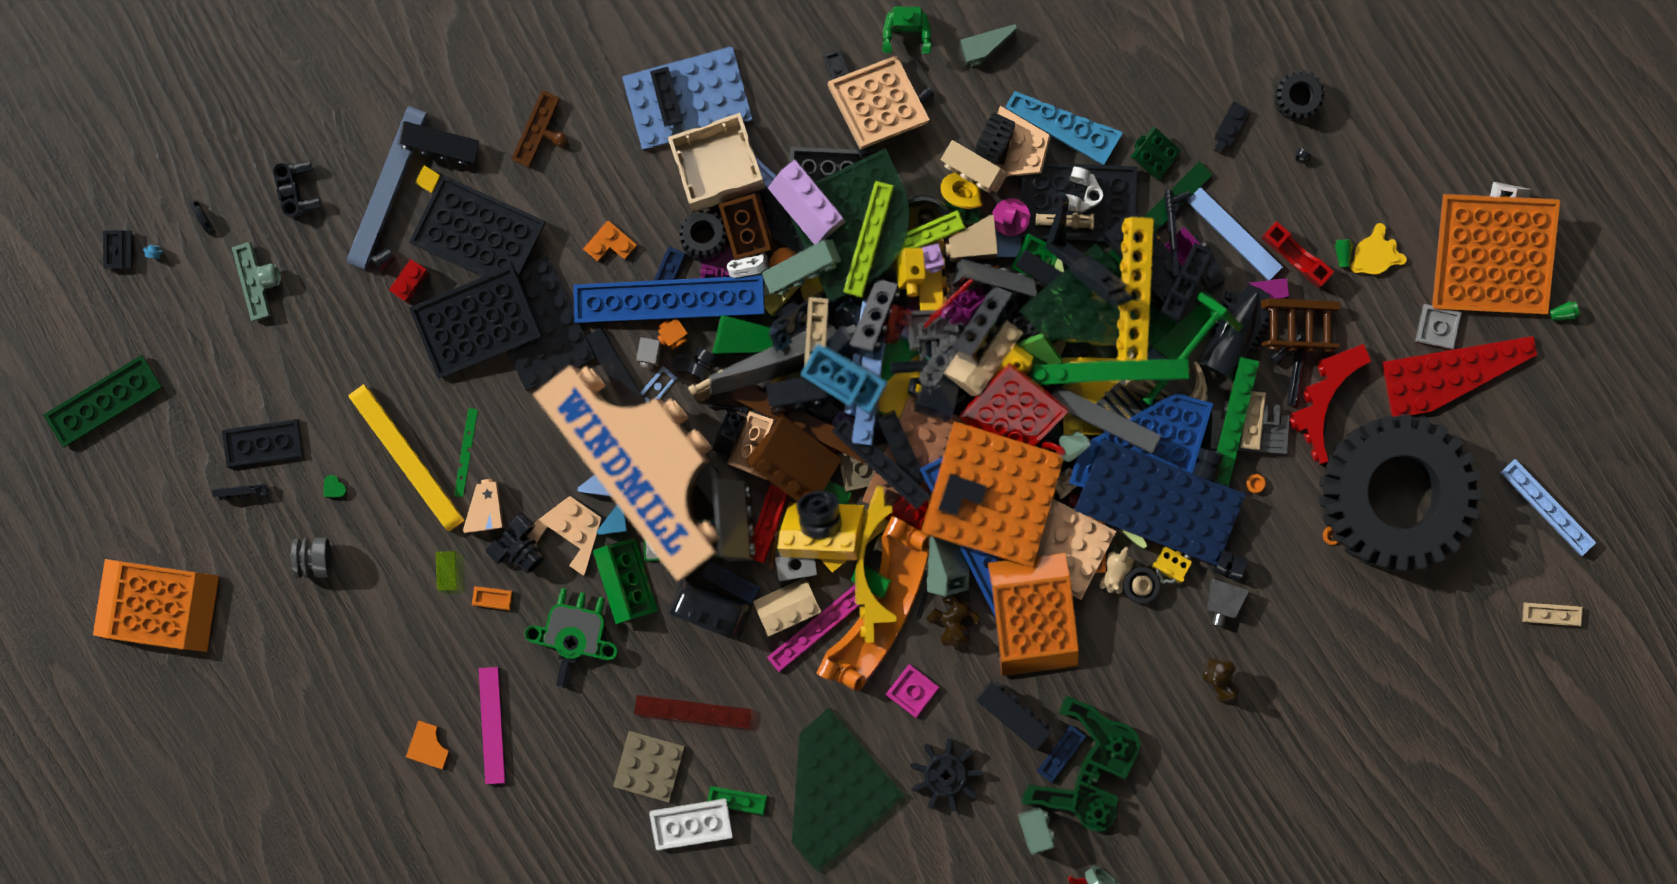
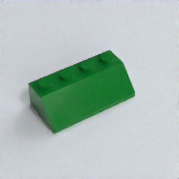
(625, 580)

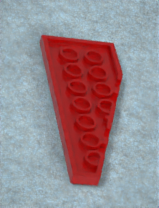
(1434, 379)

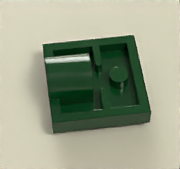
(1155, 153)

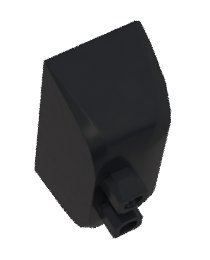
(710, 609)

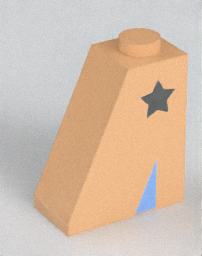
(485, 508)

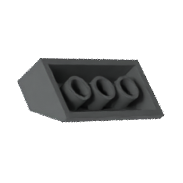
(986, 277)

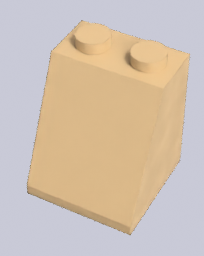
(975, 242)

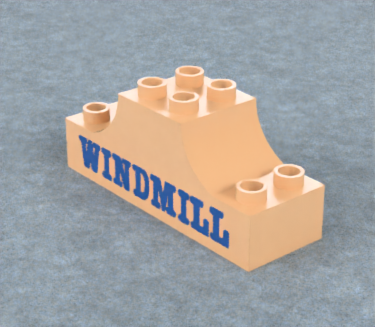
(641, 461)

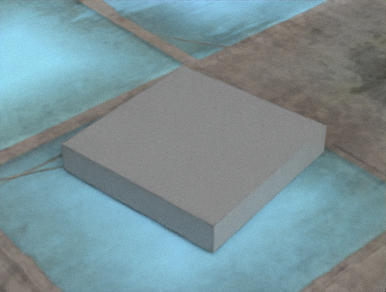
(1438, 327)

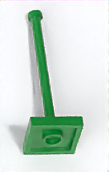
(1217, 313)

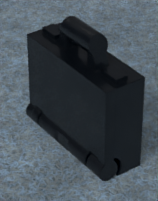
(934, 400)

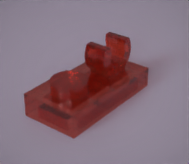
(893, 330)

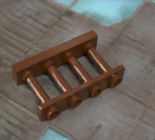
(1309, 307)

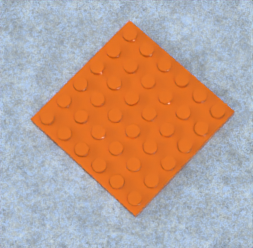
(1495, 253)
(1016, 497)

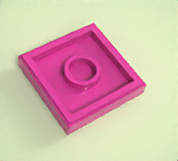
(912, 691)

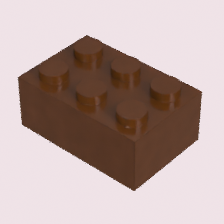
(746, 226)

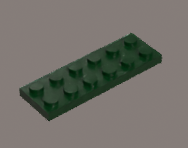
(102, 401)

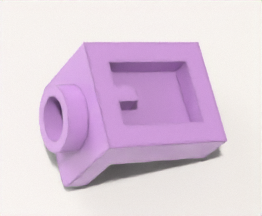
(933, 258)

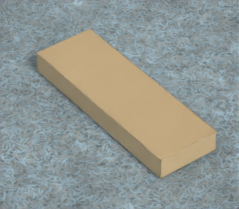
(1253, 422)
(1552, 614)

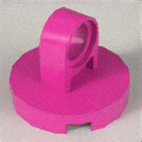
(1011, 217)

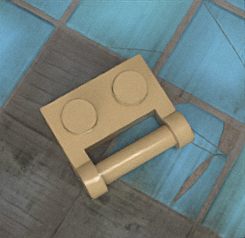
(701, 391)

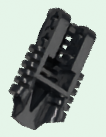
(1228, 344)

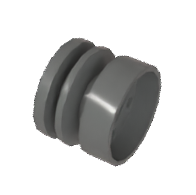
(314, 557)

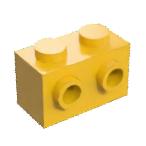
(1019, 358)

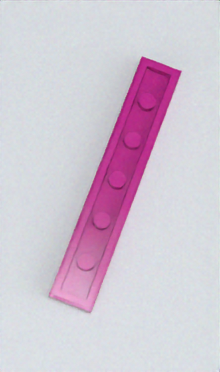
(814, 630)
(491, 725)

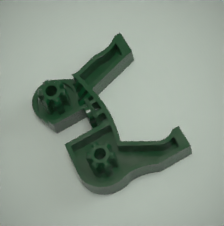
(1113, 751)

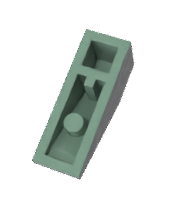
(979, 47)

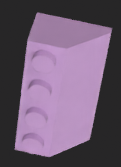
(805, 203)

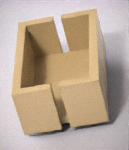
(973, 167)

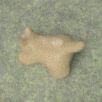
(1117, 568)

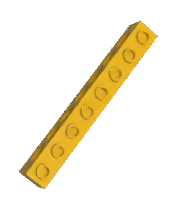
(1144, 229)

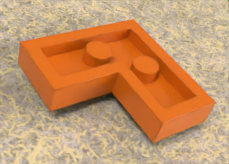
(607, 238)

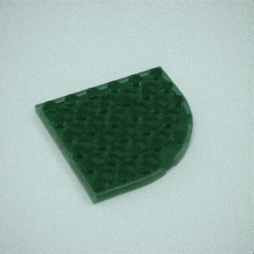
(850, 195)

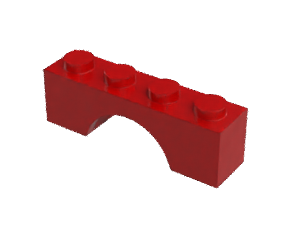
(1285, 245)

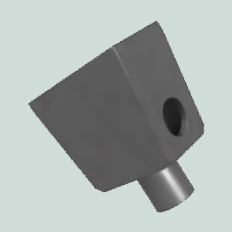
(1224, 601)

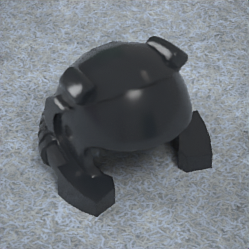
(846, 315)

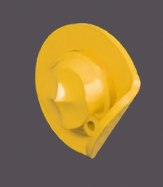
(961, 192)

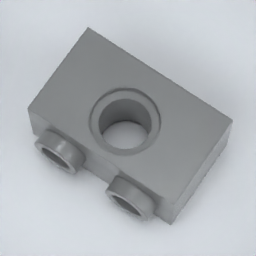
(648, 352)
(785, 571)

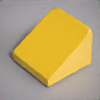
(428, 179)

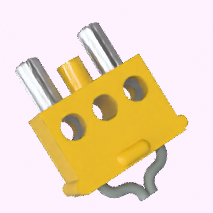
(1169, 568)

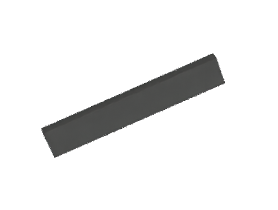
(1107, 420)

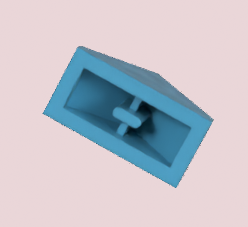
(614, 523)

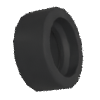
(1154, 578)

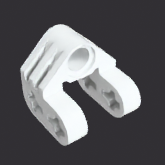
(1084, 177)
(749, 266)

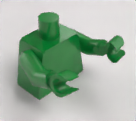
(907, 20)

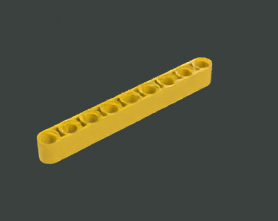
(406, 458)

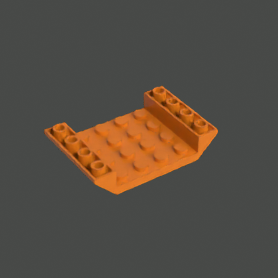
(156, 605)
(1034, 615)

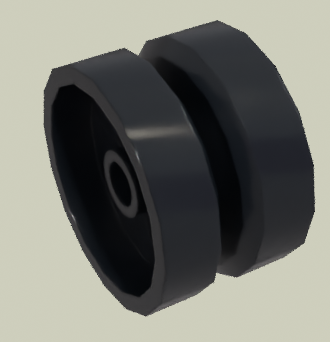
(819, 514)

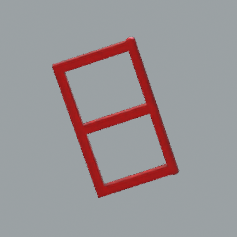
(936, 314)

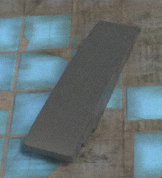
(765, 365)

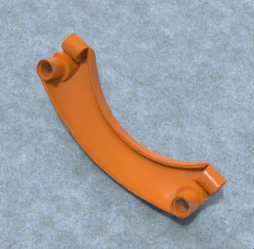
(903, 562)

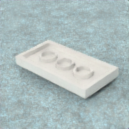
(691, 824)

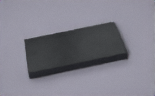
(262, 443)

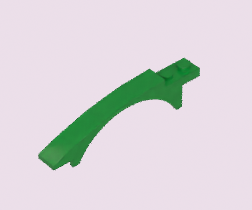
(1110, 371)

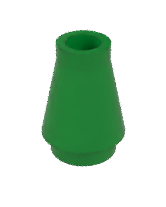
(1344, 251)
(1565, 312)

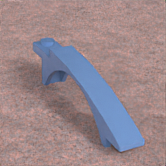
(864, 421)

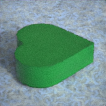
(333, 487)

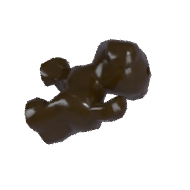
(955, 633)
(1219, 676)

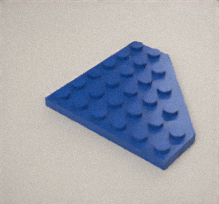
(1178, 421)

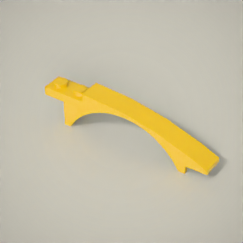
(871, 611)

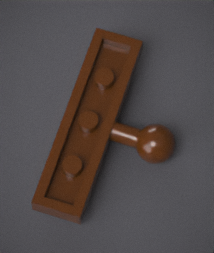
(537, 129)

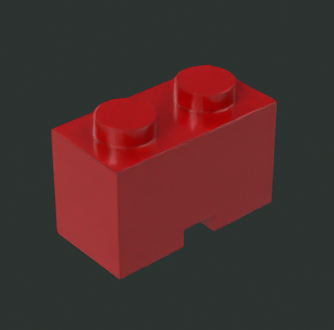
(409, 280)

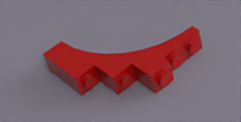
(1311, 419)

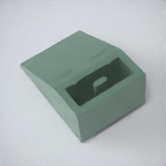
(946, 568)

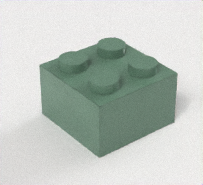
(1035, 830)

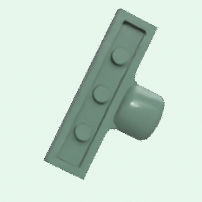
(255, 280)

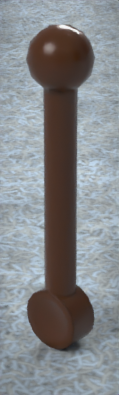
(770, 565)

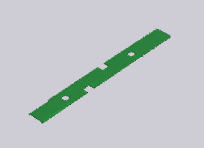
(465, 456)

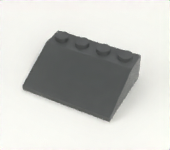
(733, 520)

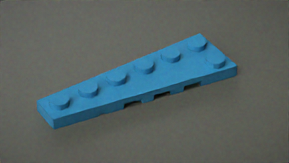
(1079, 133)

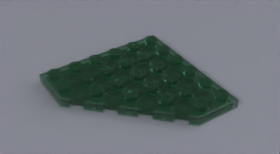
(1078, 314)
(836, 790)

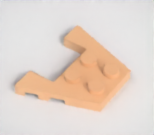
(1026, 147)
(573, 523)

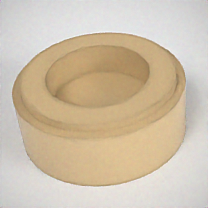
(1142, 585)

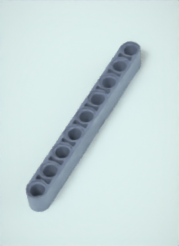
(383, 196)

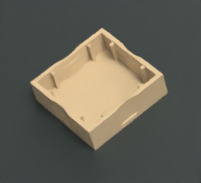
(716, 162)

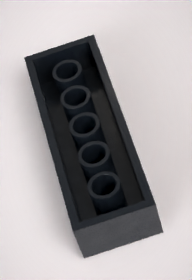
(1161, 266)

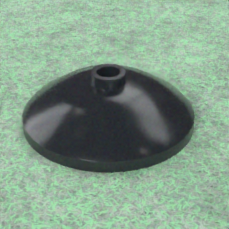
(926, 205)

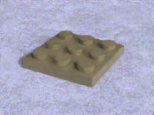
(648, 766)

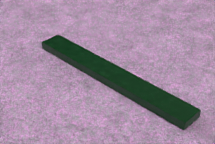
(1190, 182)

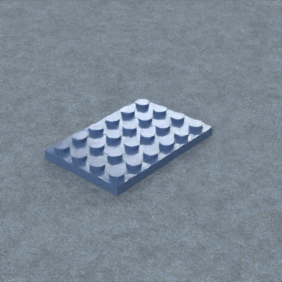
(706, 91)

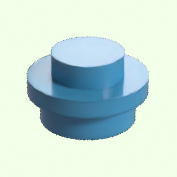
(153, 251)

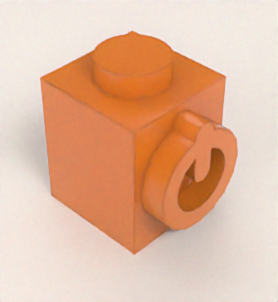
(672, 334)

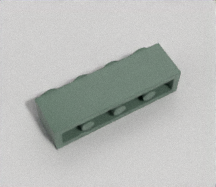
(801, 267)

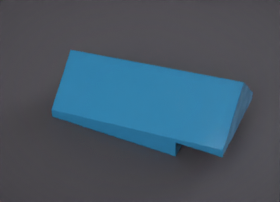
(843, 378)

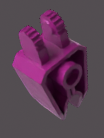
(964, 307)

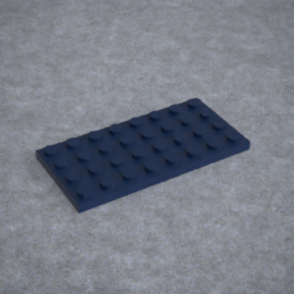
(1159, 502)

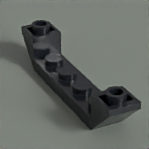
(797, 319)

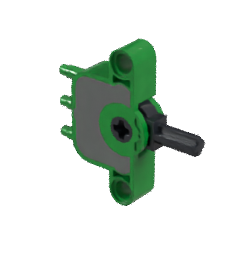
(576, 622)

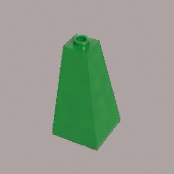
(740, 338)

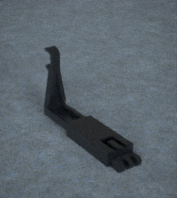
(1081, 266)

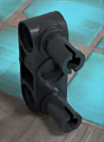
(288, 190)

